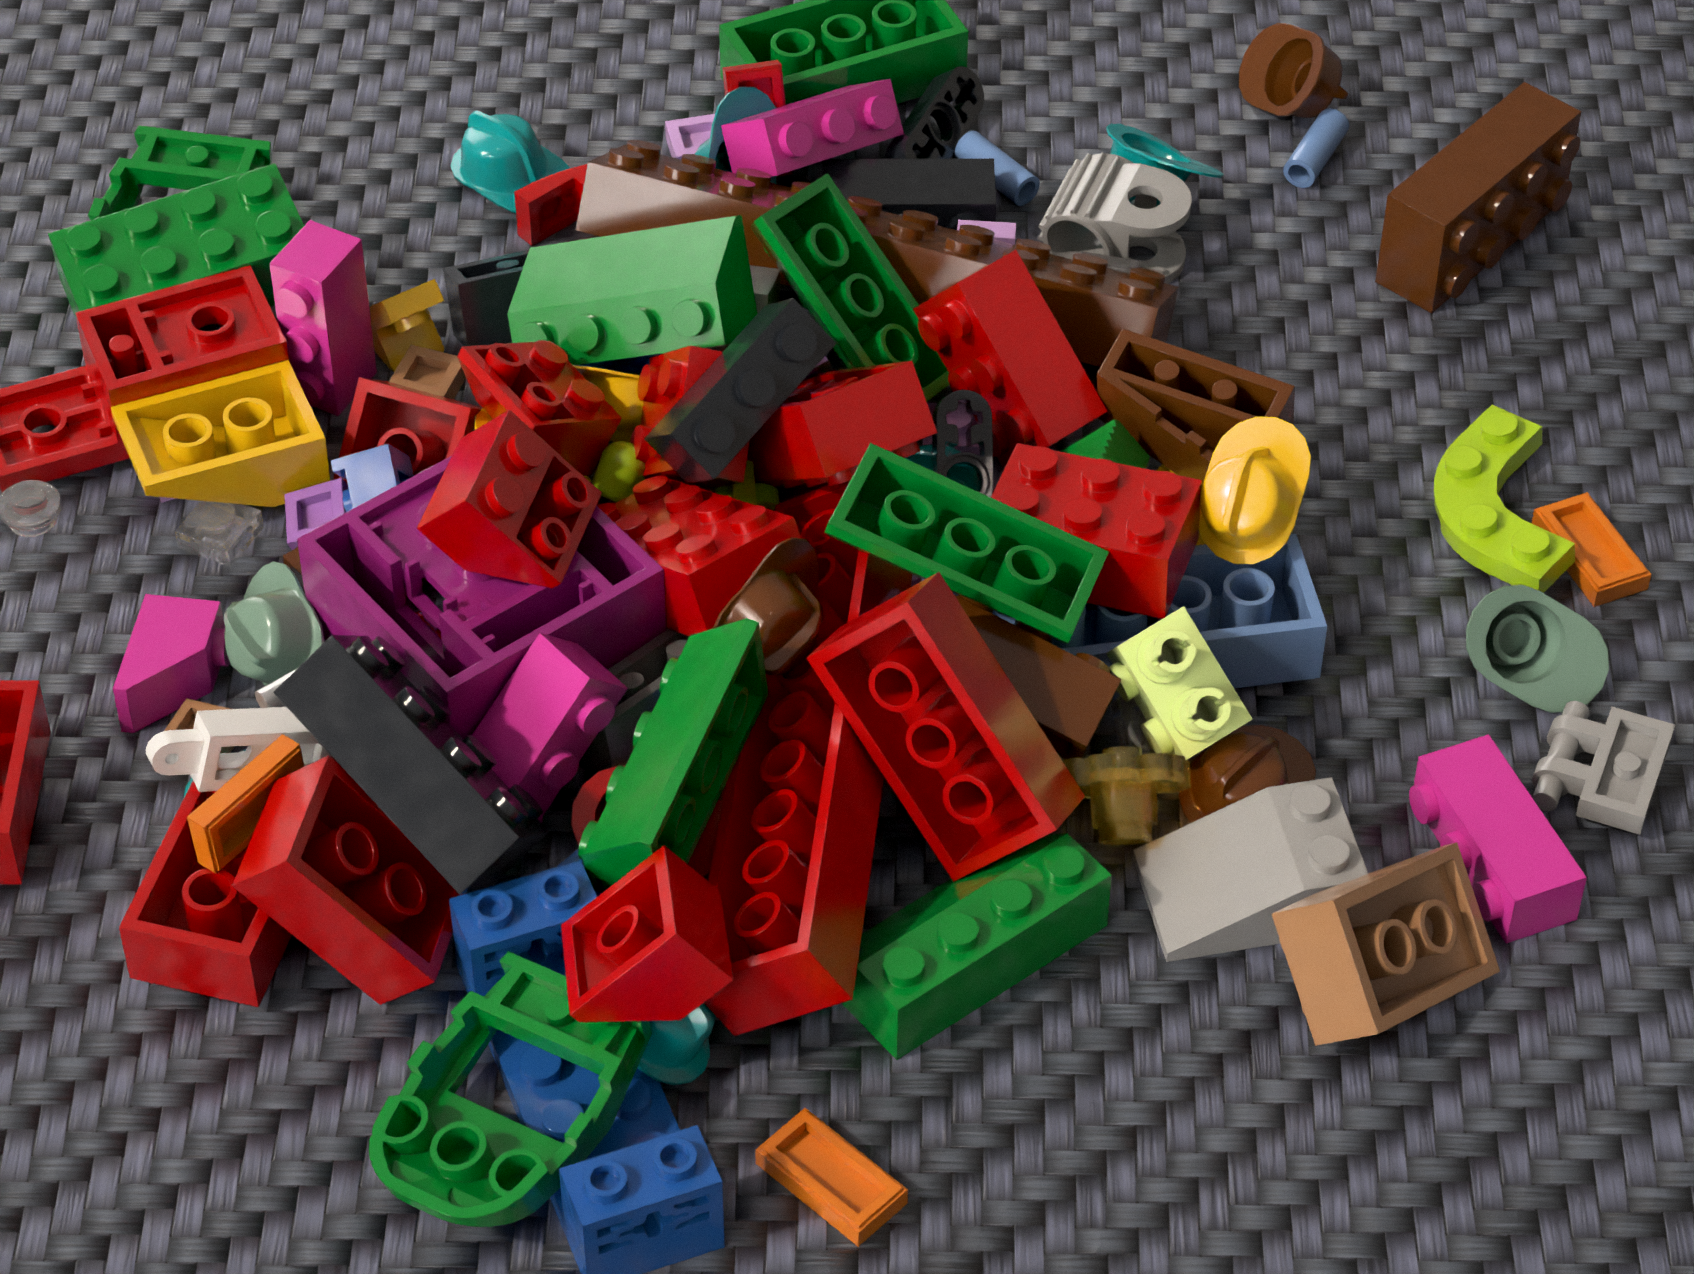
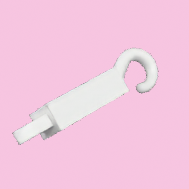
(198, 749)

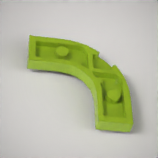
(1475, 516)

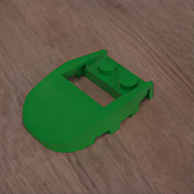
(179, 162)
(470, 1160)

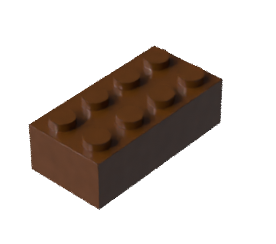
(1478, 197)

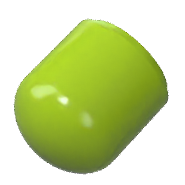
(618, 471)

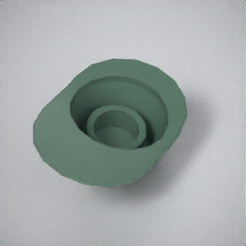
(271, 626)
(1536, 648)

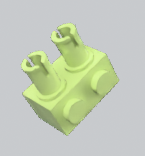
(1177, 686)

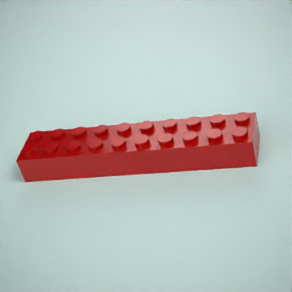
(801, 813)

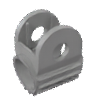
(1096, 217)

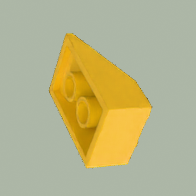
(227, 439)

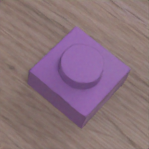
(312, 508)

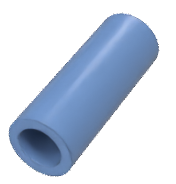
(1316, 148)
(1010, 176)

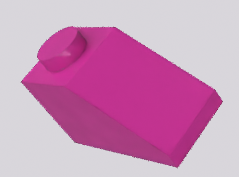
(169, 658)

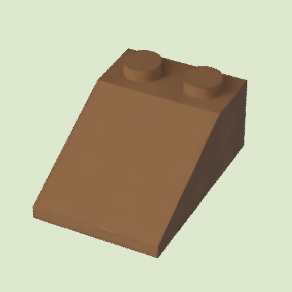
(1385, 945)

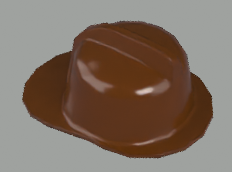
(1290, 72)
(783, 604)
(1243, 765)

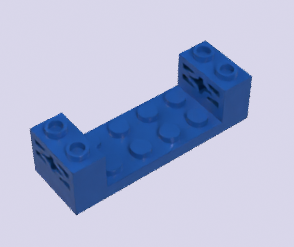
(647, 1186)

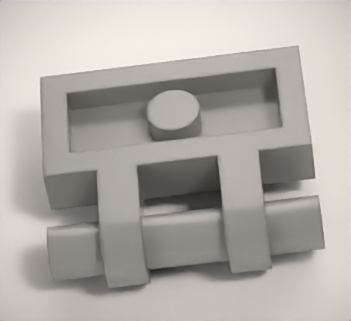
(1622, 773)

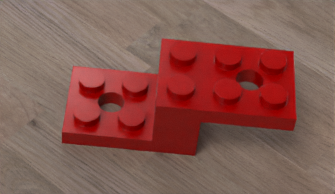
(132, 354)

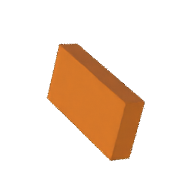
(1604, 561)
(229, 817)
(831, 1176)

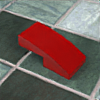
(549, 204)

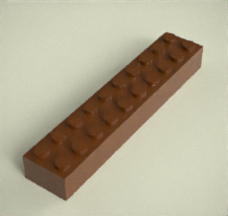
(645, 190)

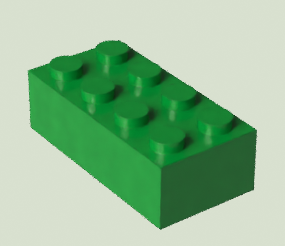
(850, 43)
(178, 240)

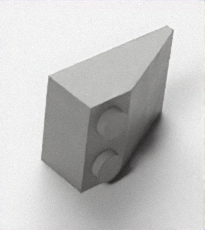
(1229, 871)

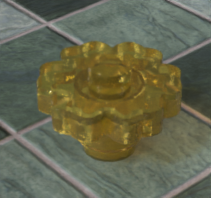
(1125, 790)

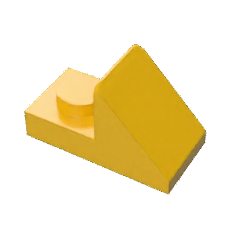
(405, 322)

